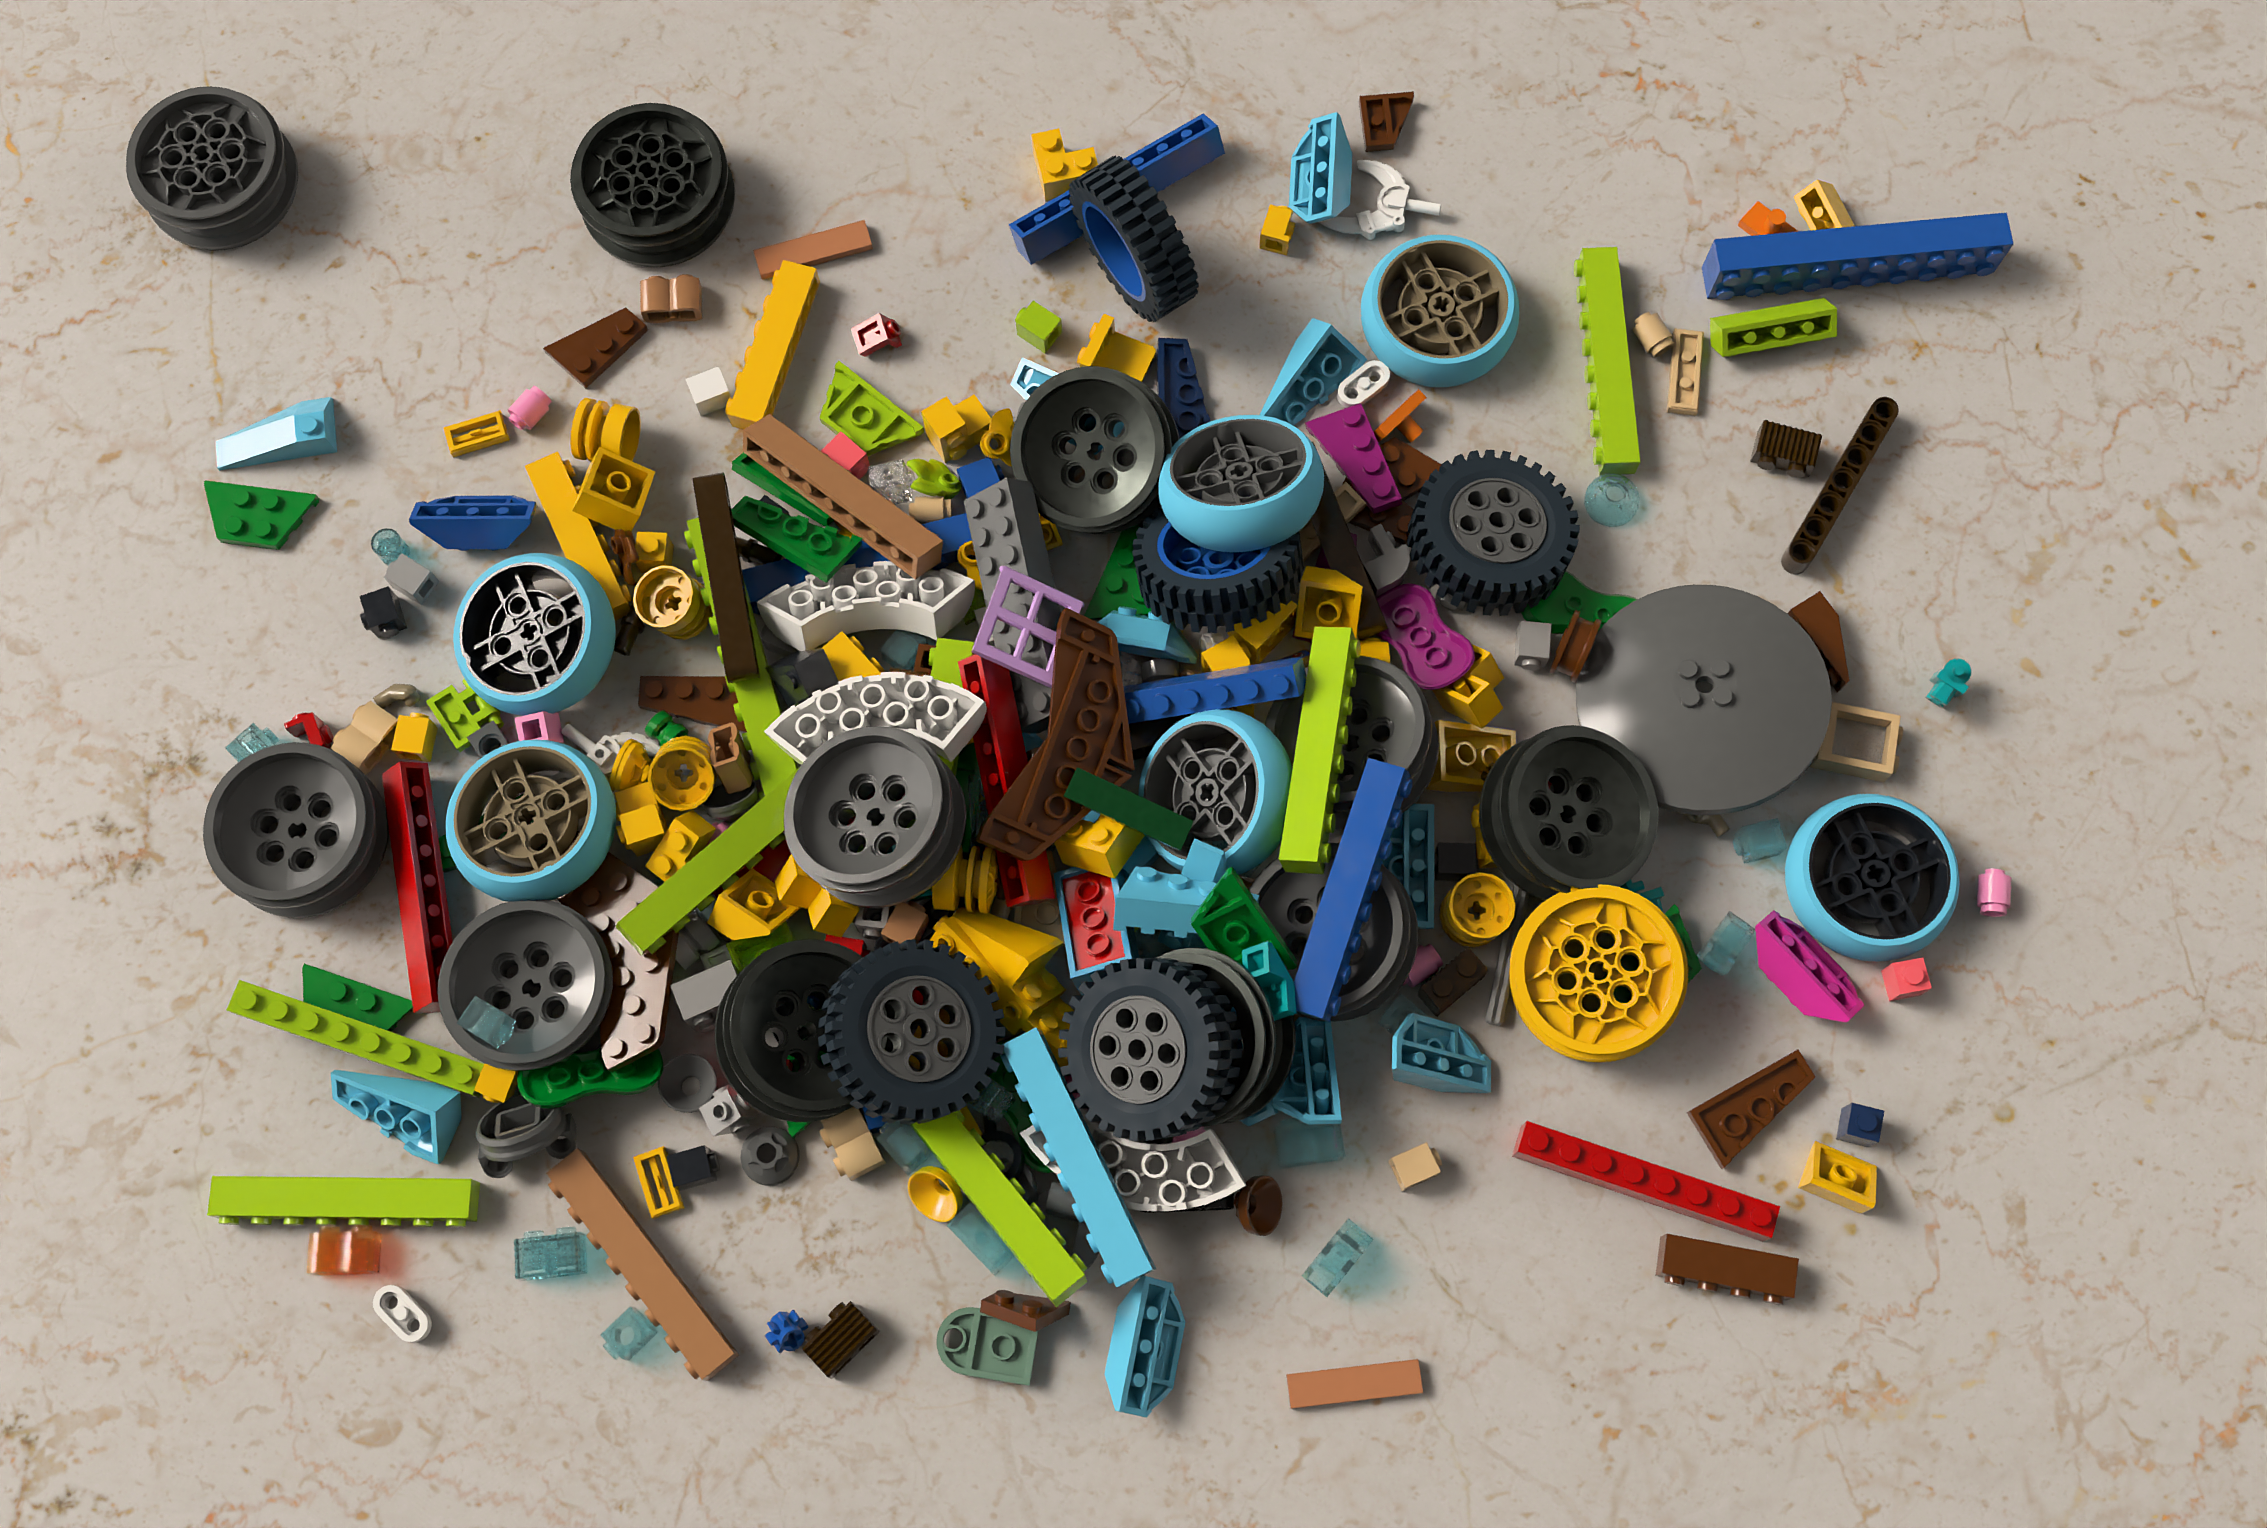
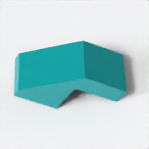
(1272, 976)

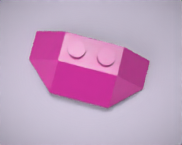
(1804, 970)

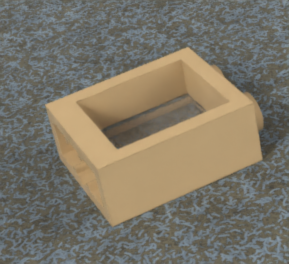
(1860, 743)

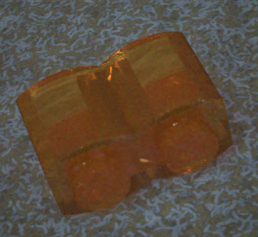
(344, 1252)

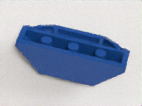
(473, 521)

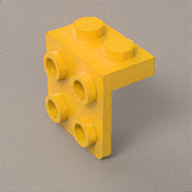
(1116, 350)

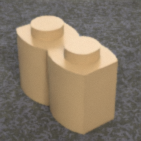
(366, 737)
(852, 1142)

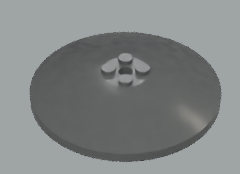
(1718, 746)

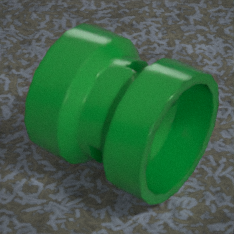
(664, 728)

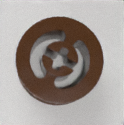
(1575, 646)

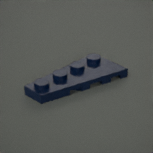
(1179, 384)

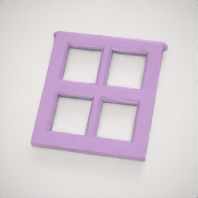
(1027, 625)

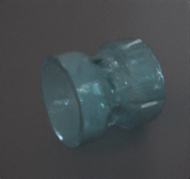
(388, 541)

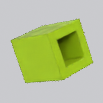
(1038, 326)

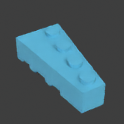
(1160, 902)

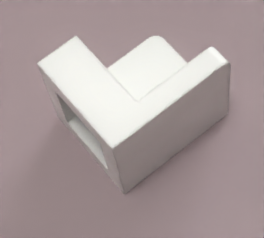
(709, 391)

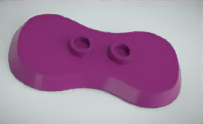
(1427, 647)

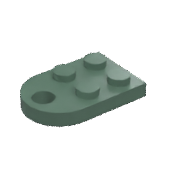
(989, 1347)

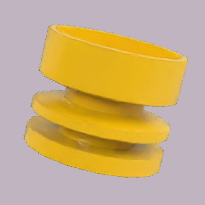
(604, 427)
(671, 602)
(668, 781)
(968, 879)
(1488, 897)

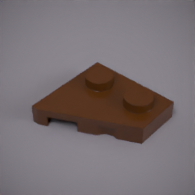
(1383, 119)
(1407, 466)
(1023, 1310)

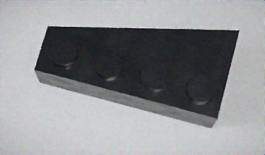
(802, 674)

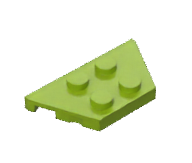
(865, 413)

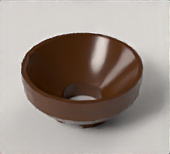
(1264, 1206)

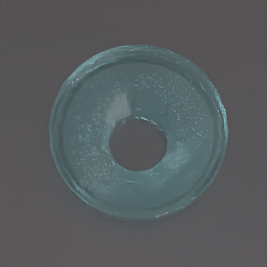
(1607, 511)

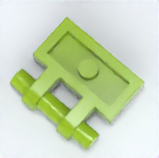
(456, 717)

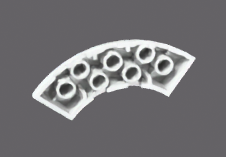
(867, 601)
(923, 706)
(1159, 1174)

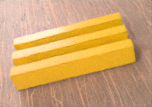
(477, 438)
(667, 1207)

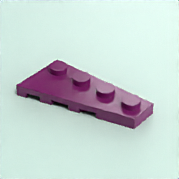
(1357, 455)

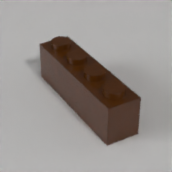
(1727, 1267)

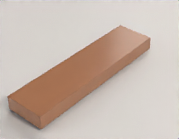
(815, 248)
(1354, 1383)

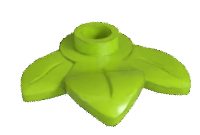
(934, 478)

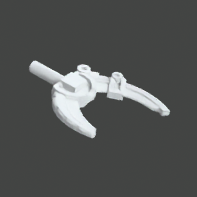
(1391, 205)
(606, 750)

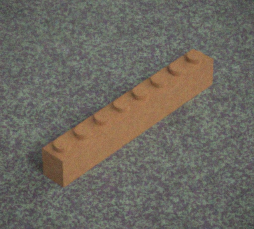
(842, 496)
(642, 1264)

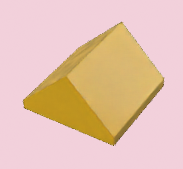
(1840, 1178)

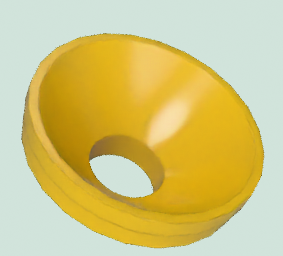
(630, 766)
(931, 1197)

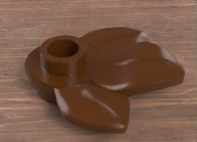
(624, 545)

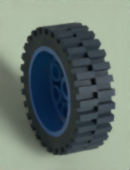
(1134, 238)
(1211, 585)

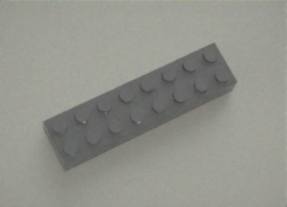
(1010, 534)

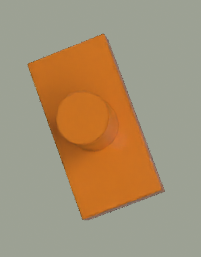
(1763, 221)
(1402, 420)

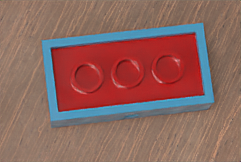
(1087, 922)

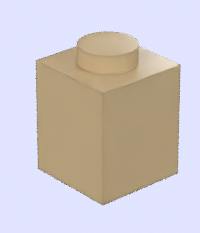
(1415, 1166)

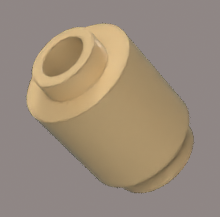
(1653, 334)
(930, 509)

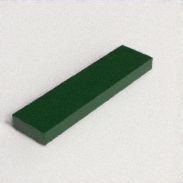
(1128, 809)

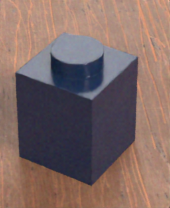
(1860, 1125)

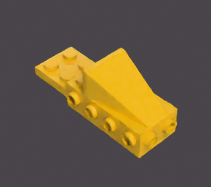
(1015, 965)

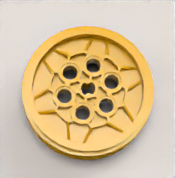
(1616, 1027)

